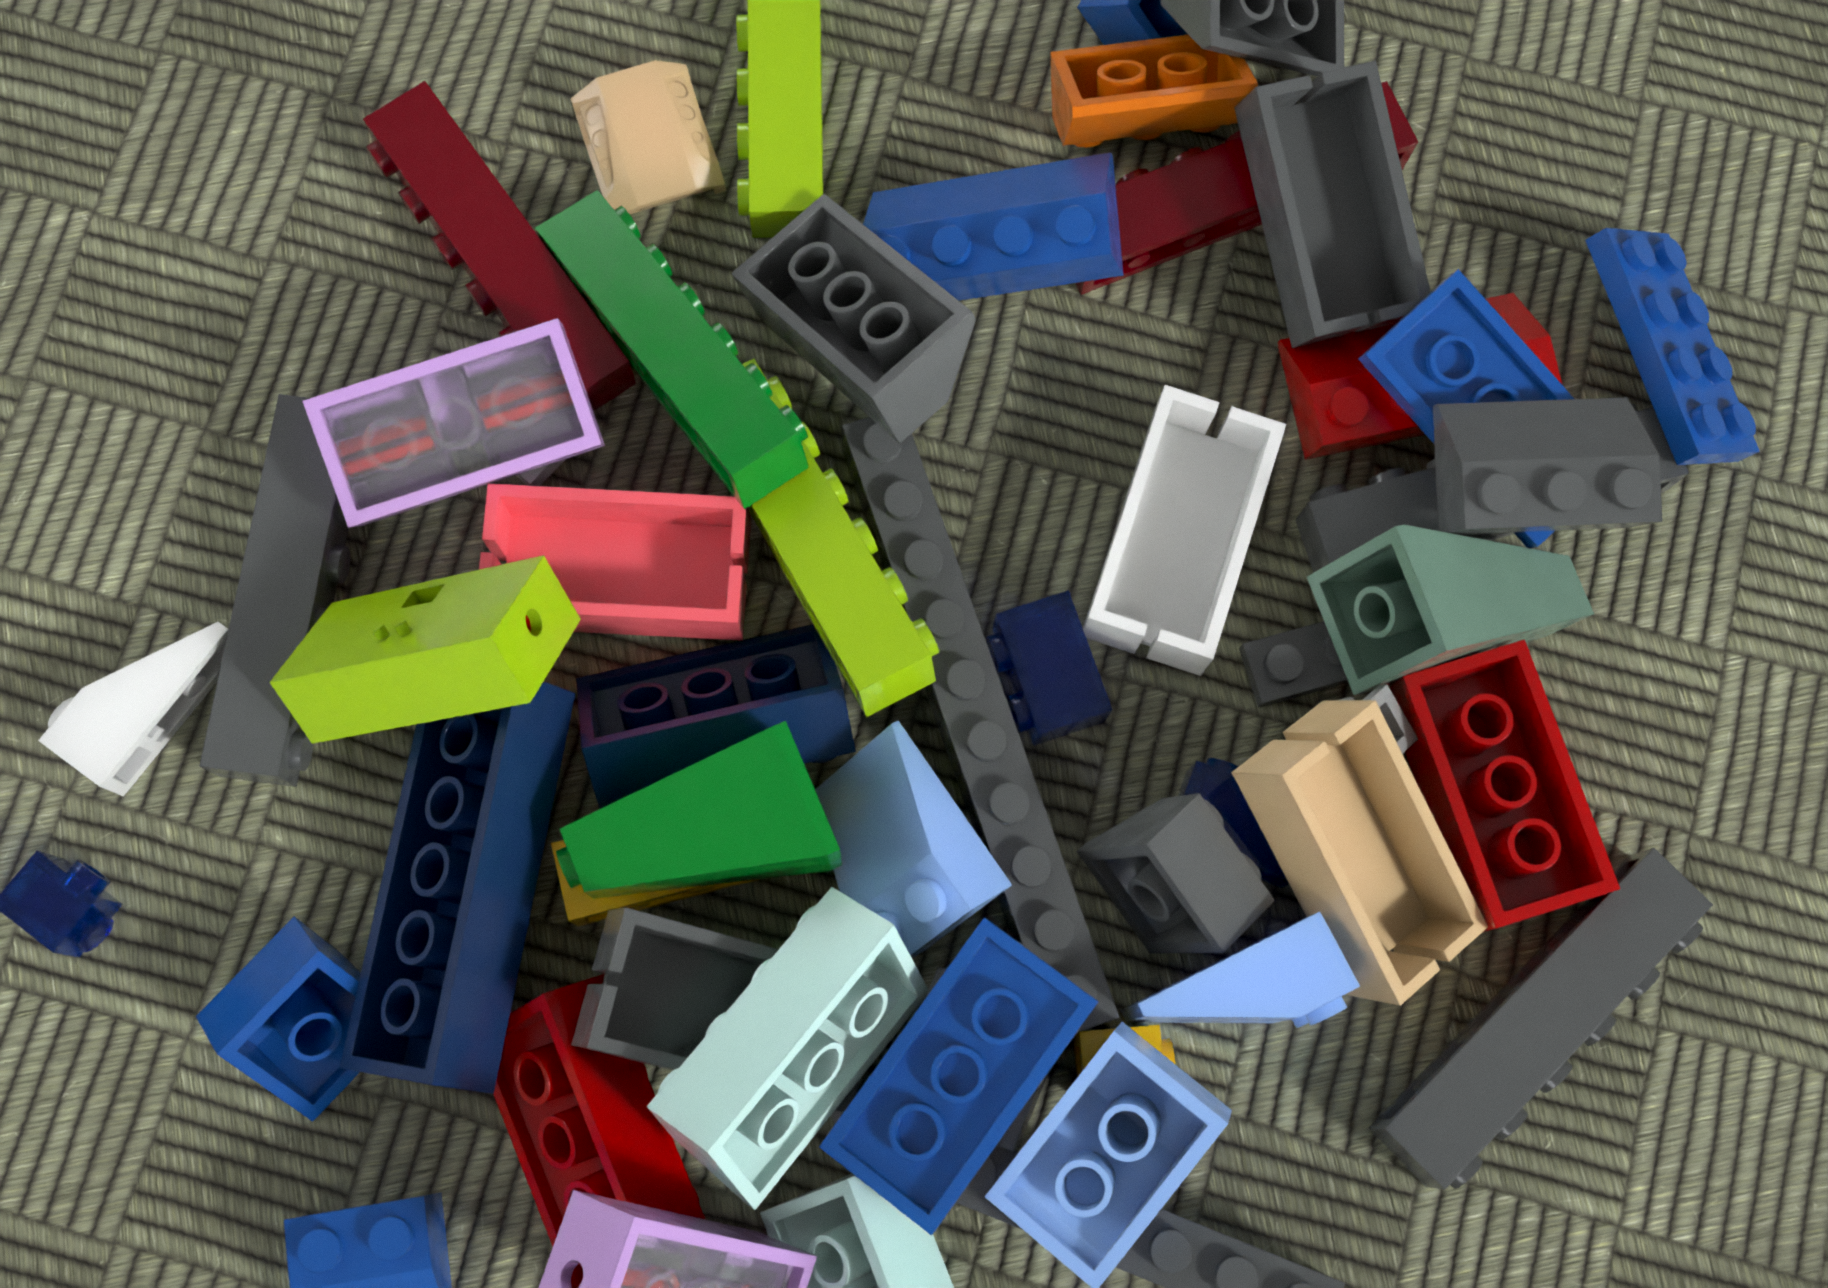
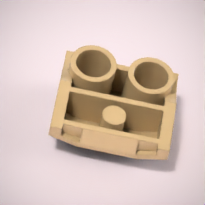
(647, 136)

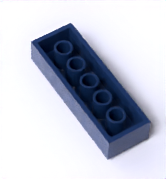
(458, 895)

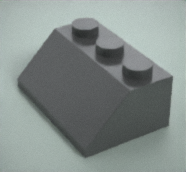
(1278, 33)
(1544, 466)

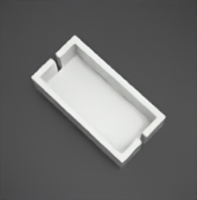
(1183, 531)

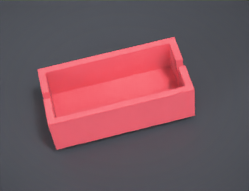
(630, 555)

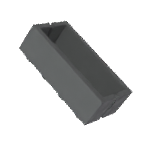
(1332, 203)
(663, 988)

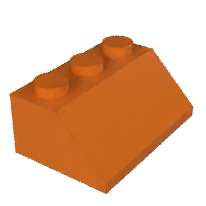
(1144, 90)

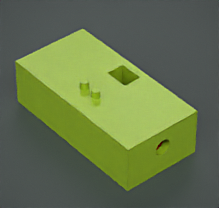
(428, 651)

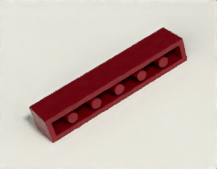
(1200, 200)
(488, 234)

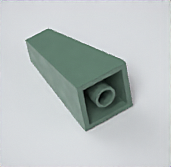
(1437, 598)

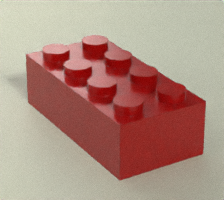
(1503, 785)

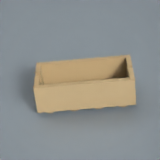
(1361, 846)

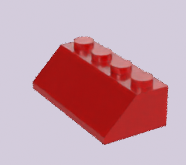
(1347, 409)
(583, 1116)

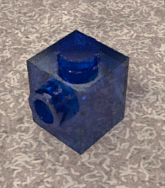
(60, 903)

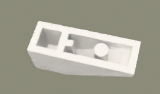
(130, 715)

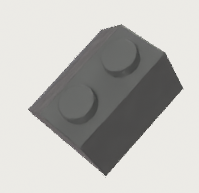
(1178, 877)

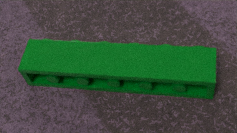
(676, 351)

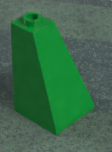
(709, 824)

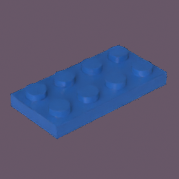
(1673, 346)
(1458, 352)
(958, 1075)

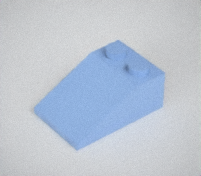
(906, 842)
(1276, 979)
(1109, 1155)

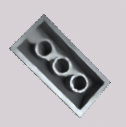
(860, 315)

